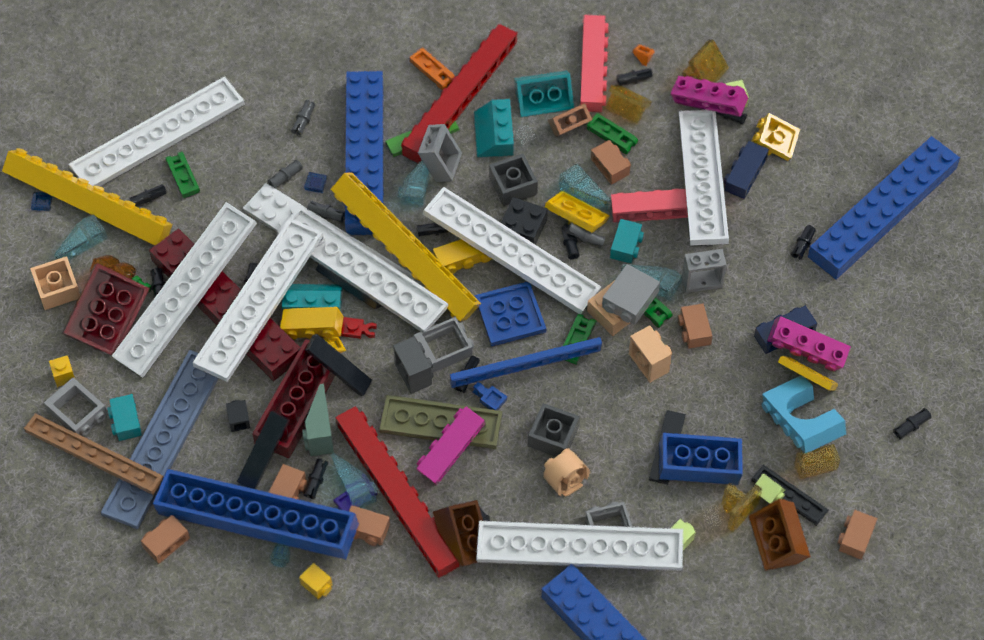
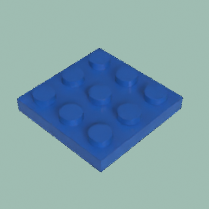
(510, 313)

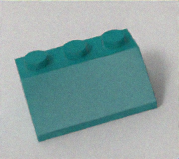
(544, 93)
(494, 129)
(312, 296)

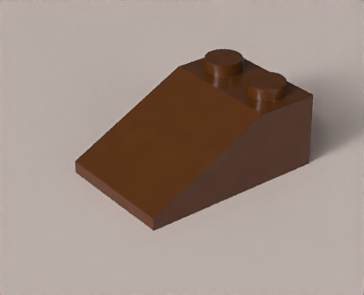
(460, 530)

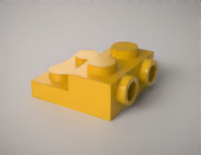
(776, 136)

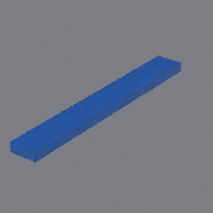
(525, 362)

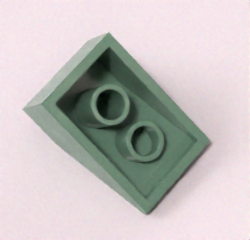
(318, 433)

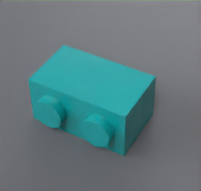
(626, 241)
(125, 417)

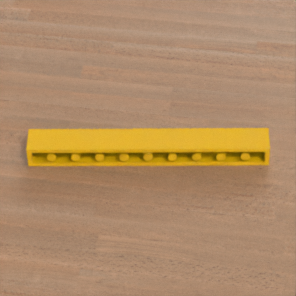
(86, 197)
(404, 246)

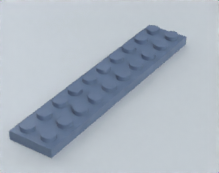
(162, 440)

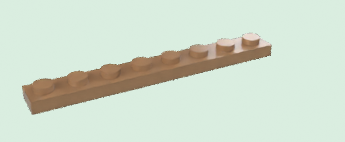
(94, 454)

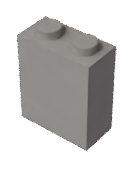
(630, 294)

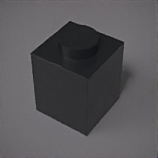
(238, 415)

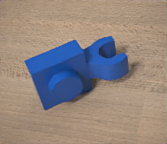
(491, 397)

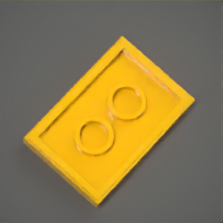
(577, 211)
(808, 372)

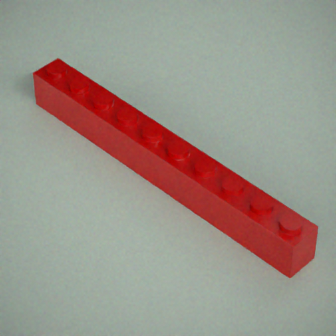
(462, 87)
(396, 490)

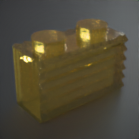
(817, 461)

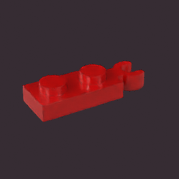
(355, 328)

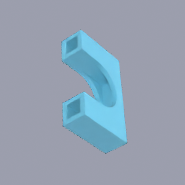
(805, 433)

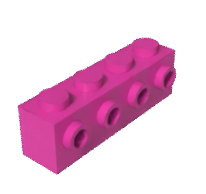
(709, 95)
(808, 343)
(451, 445)

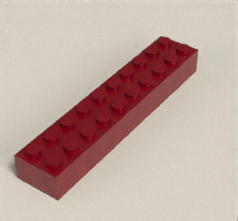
(272, 349)

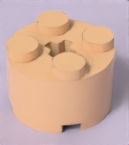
(565, 472)

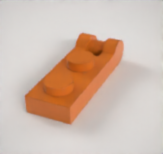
(432, 68)

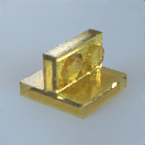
(707, 63)
(627, 103)
(739, 504)

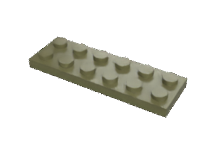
(428, 418)

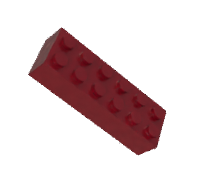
(295, 398)

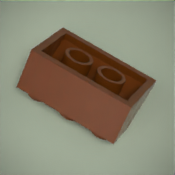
(779, 535)

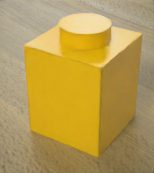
(61, 370)
(316, 581)

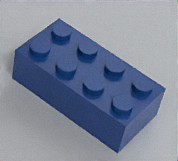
(700, 458)

